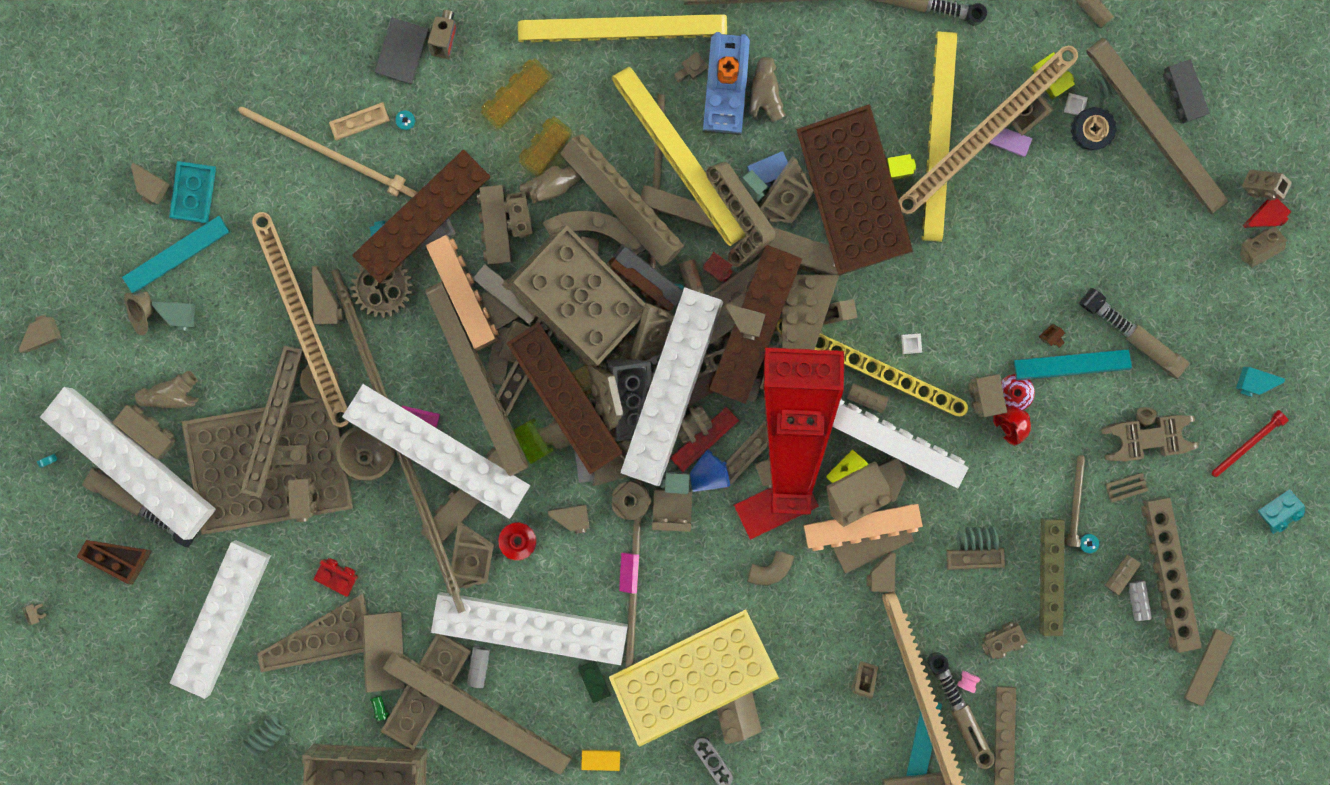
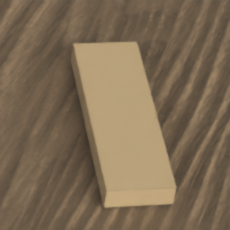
(359, 121)

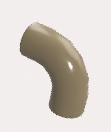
(774, 572)

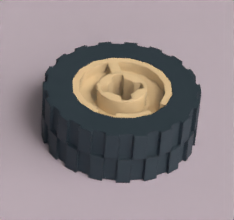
(1088, 138)

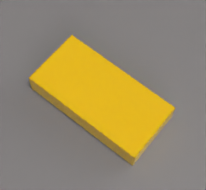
(601, 760)

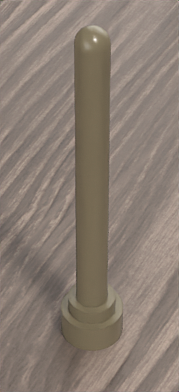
(1072, 538)

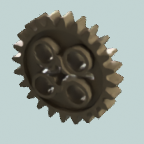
(364, 292)

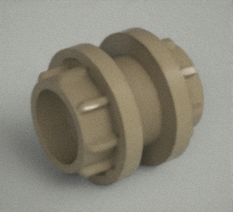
(694, 423)

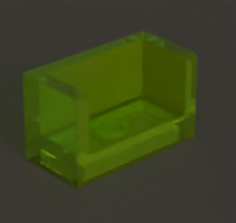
(531, 441)

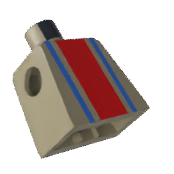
(440, 37)

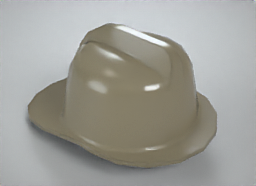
(139, 310)

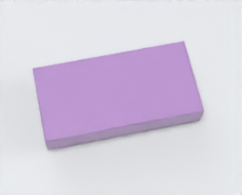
(1012, 142)

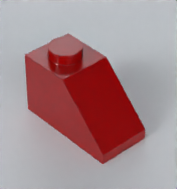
(1269, 214)

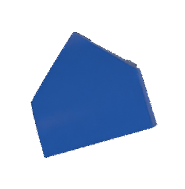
(709, 473)

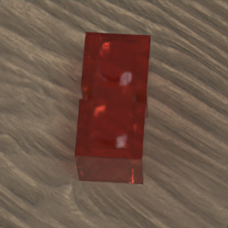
(717, 268)

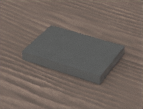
(401, 50)

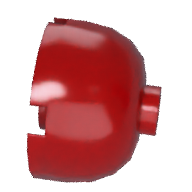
(1015, 425)

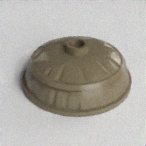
(358, 443)

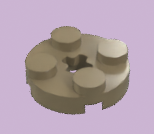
(620, 500)

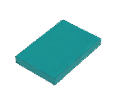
(192, 192)

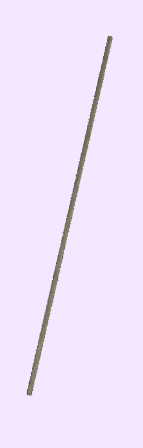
(637, 522)

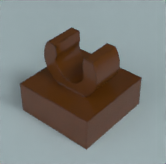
(1053, 335)

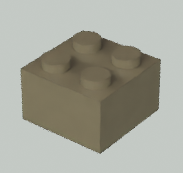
(987, 395)

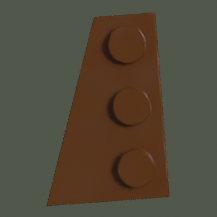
(117, 560)

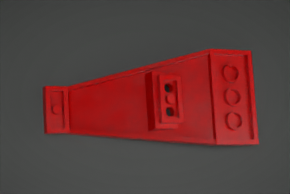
(799, 387)

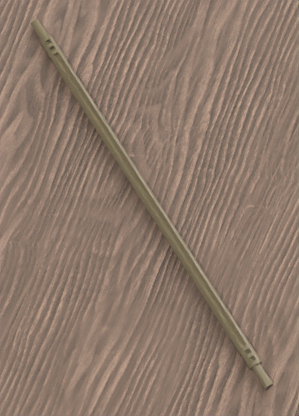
(449, 577)

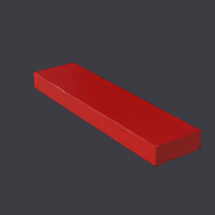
(692, 451)

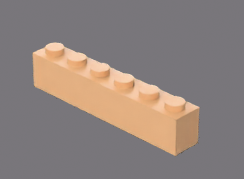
(462, 293)
(872, 525)

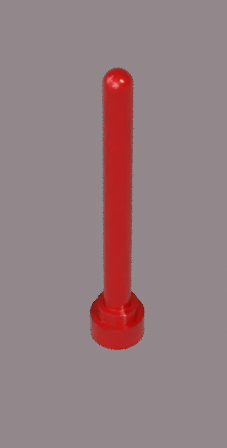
(1278, 419)

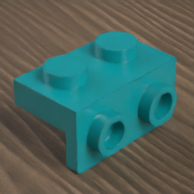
(1282, 511)

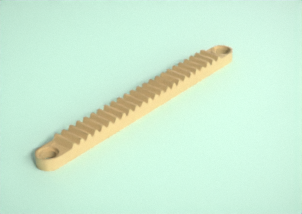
(988, 129)
(300, 318)
(921, 690)

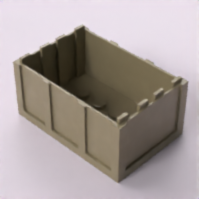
(576, 296)
(364, 765)

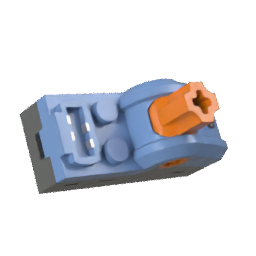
(726, 84)

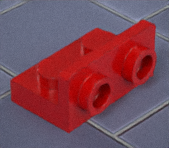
(336, 577)

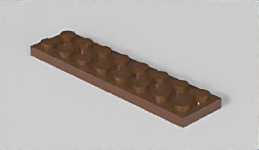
(421, 216)
(765, 295)
(564, 398)

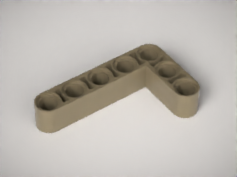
(744, 210)

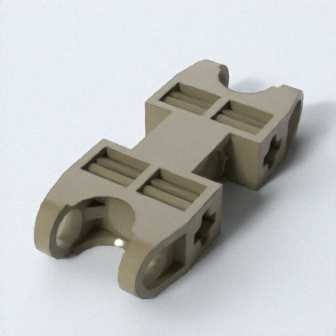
(1166, 436)

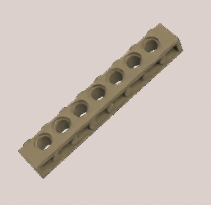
(1190, 638)

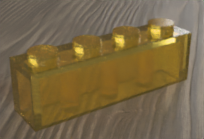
(516, 93)

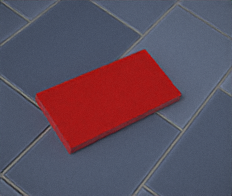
(757, 513)

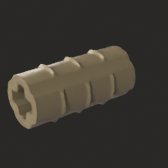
(1096, 11)
(691, 276)
(867, 398)
(1122, 574)

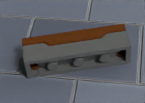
(645, 277)

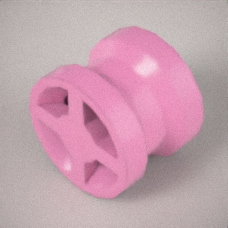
(968, 681)

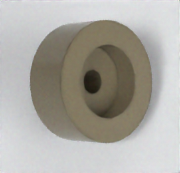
(1146, 416)

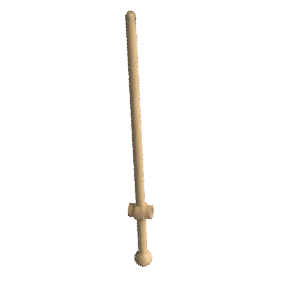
(395, 185)

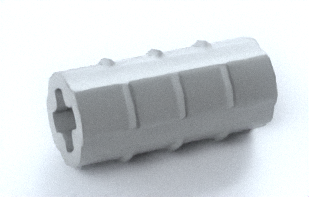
(1139, 600)
(478, 667)

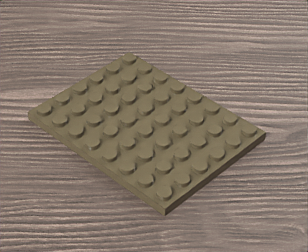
(221, 453)

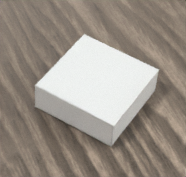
(1075, 104)
(911, 343)

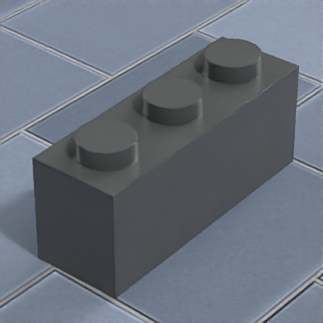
(1185, 91)

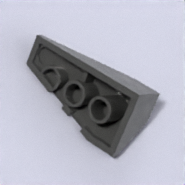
(632, 382)

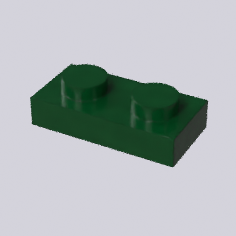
(594, 681)

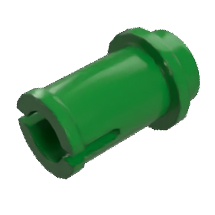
(379, 708)

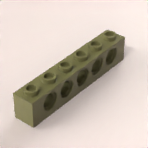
(1051, 577)

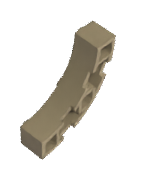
(596, 223)

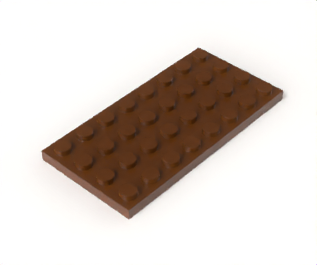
(854, 190)

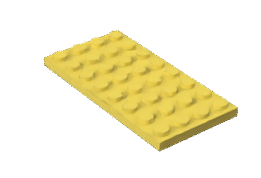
(693, 678)

